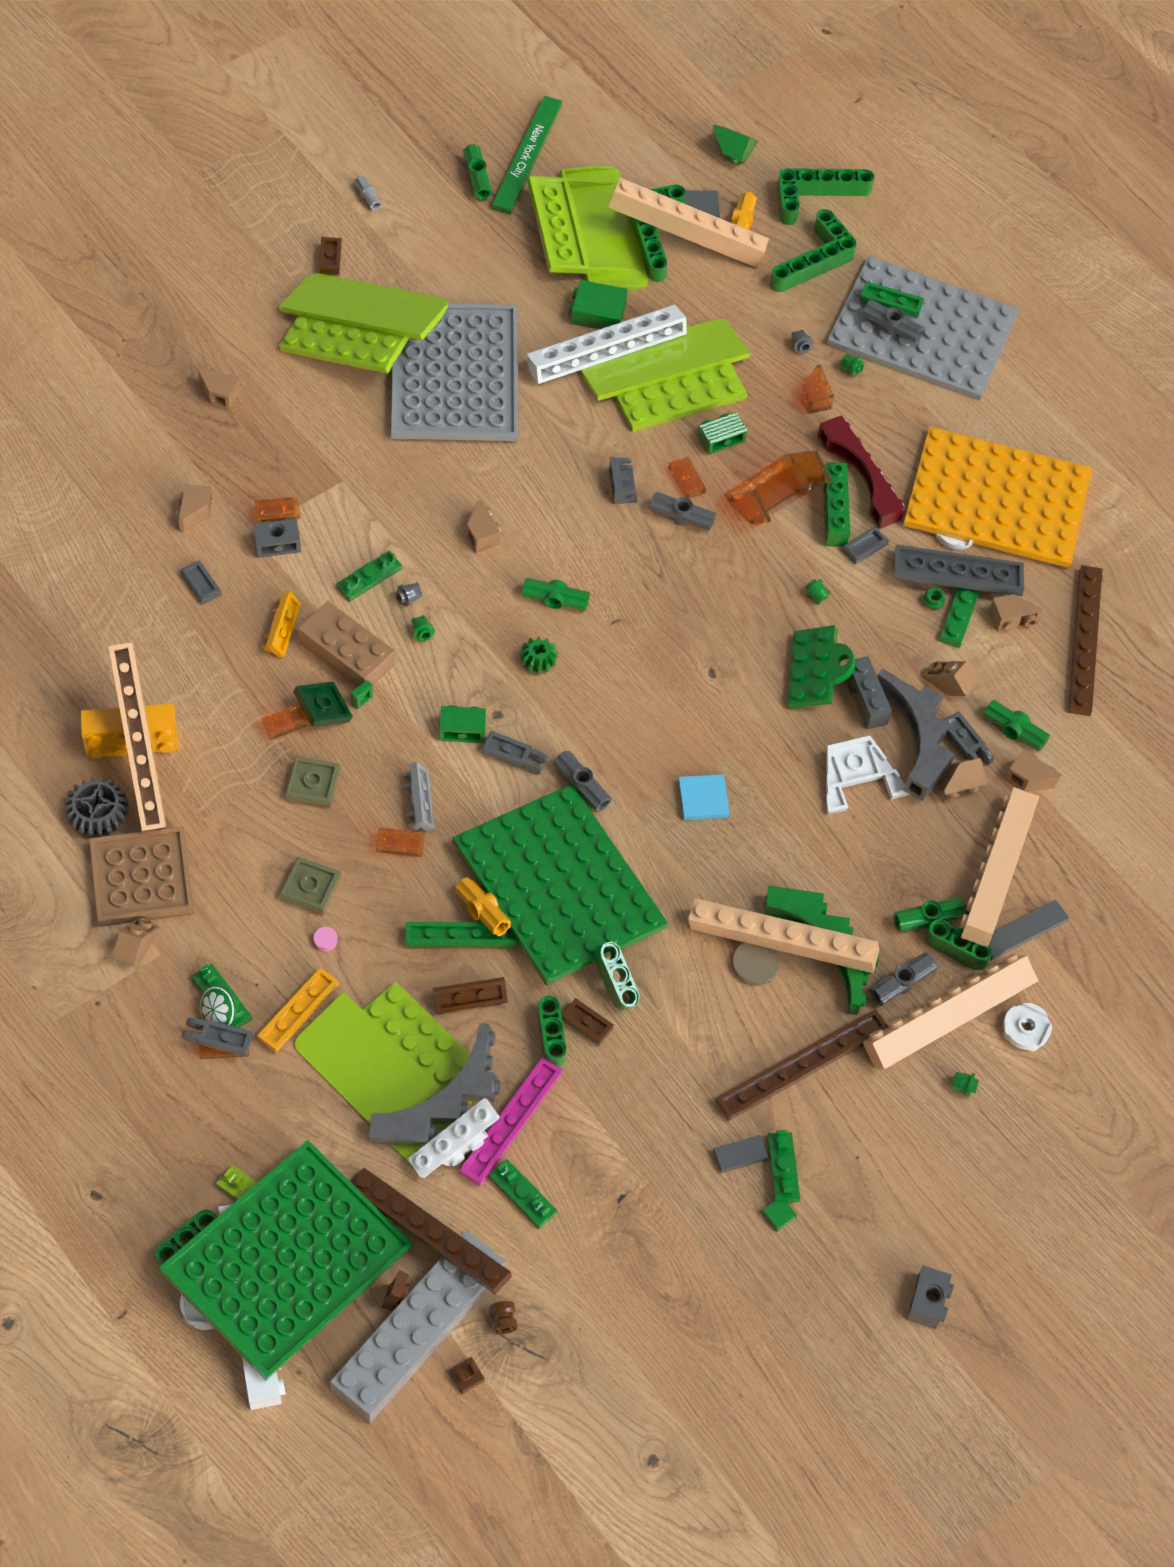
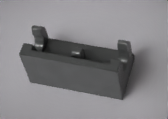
(622, 481)

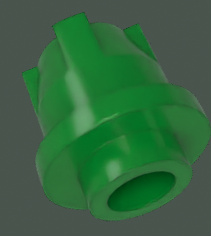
(852, 364)
(817, 591)
(422, 629)
(965, 1083)

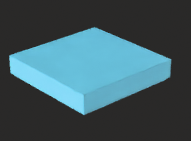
(703, 797)

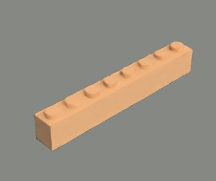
(688, 222)
(137, 737)
(1000, 867)
(784, 935)
(949, 1011)

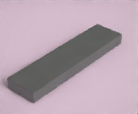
(1027, 928)

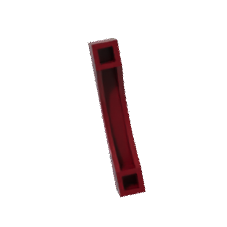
(840, 440)

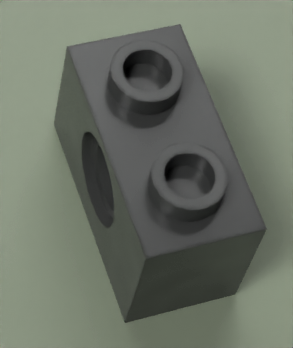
(269, 545)
(921, 1309)

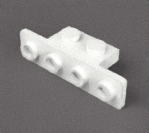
(456, 1140)

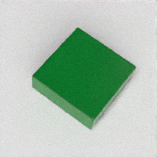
(361, 694)
(779, 1214)

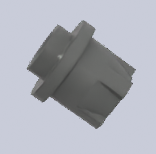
(801, 341)
(408, 593)

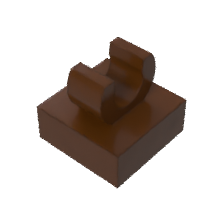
(466, 1375)

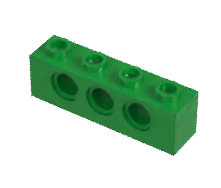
(836, 505)

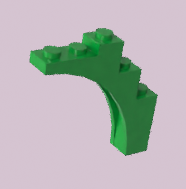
(809, 909)

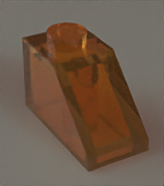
(816, 392)

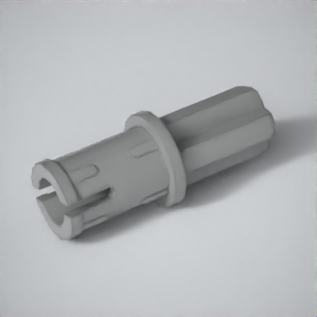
(368, 193)

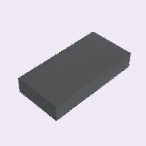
(865, 545)
(201, 582)
(740, 1154)

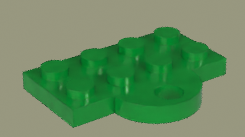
(817, 666)

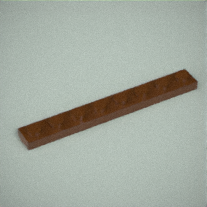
(1085, 641)
(799, 1065)
(432, 1232)

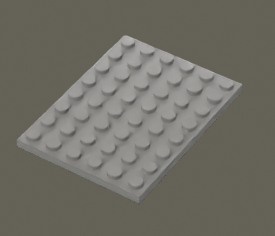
(959, 338)
(459, 378)

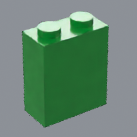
(597, 305)

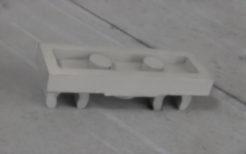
(420, 798)

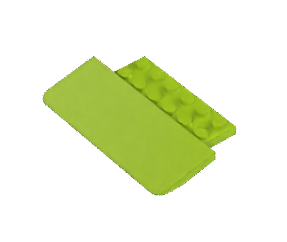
(581, 230)
(356, 321)
(673, 376)
(382, 1055)

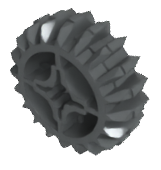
(90, 798)

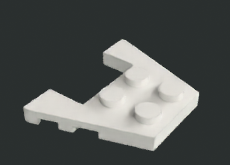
(854, 764)

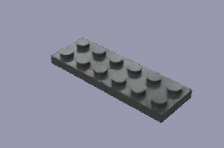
(958, 570)

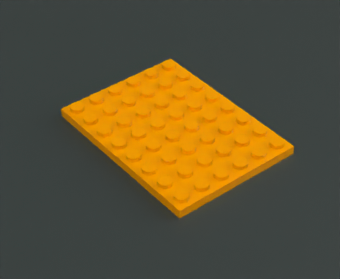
(998, 497)

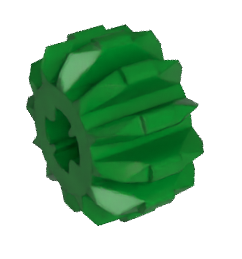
(538, 655)

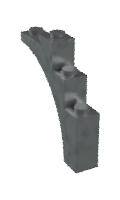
(928, 732)
(473, 1083)

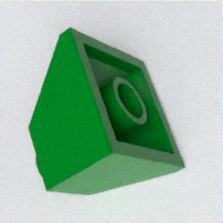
(734, 144)

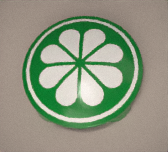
(218, 1005)

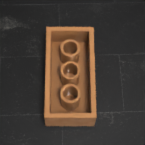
(346, 645)

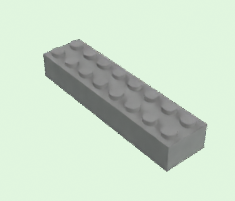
(409, 1336)

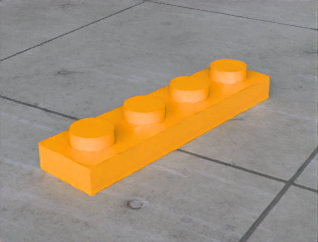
(298, 1010)

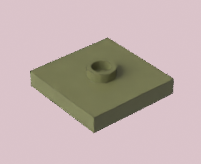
(312, 781)
(310, 885)

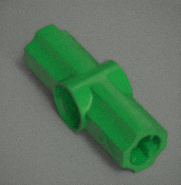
(477, 172)
(555, 594)
(1016, 725)
(917, 918)

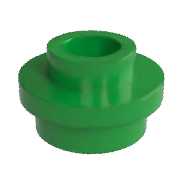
(936, 594)

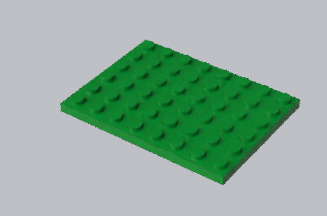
(559, 882)
(285, 1259)

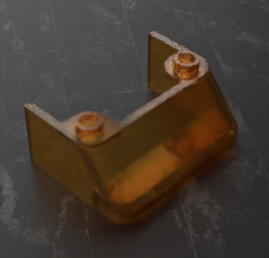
(776, 483)

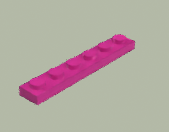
(511, 1121)

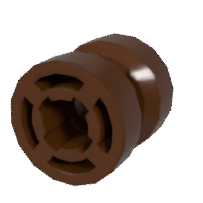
(503, 1317)

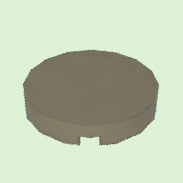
(755, 964)

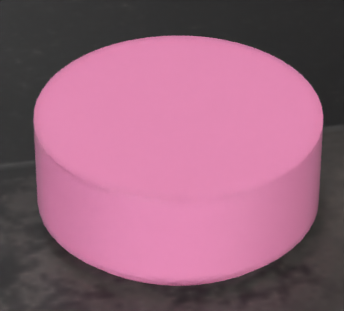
(325, 939)

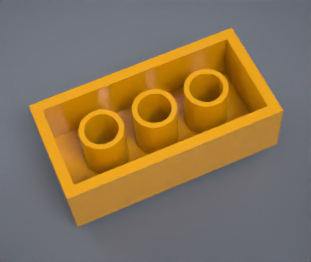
(105, 733)

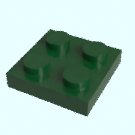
(322, 704)

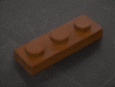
(470, 995)

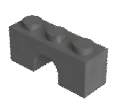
(873, 702)

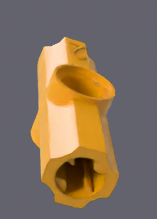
(744, 212)
(482, 906)

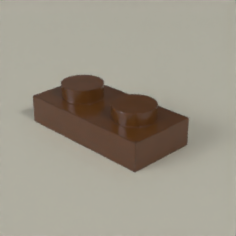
(330, 255)
(587, 1021)
(396, 1291)

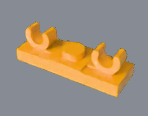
(282, 624)

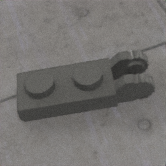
(966, 738)
(513, 752)
(219, 1036)

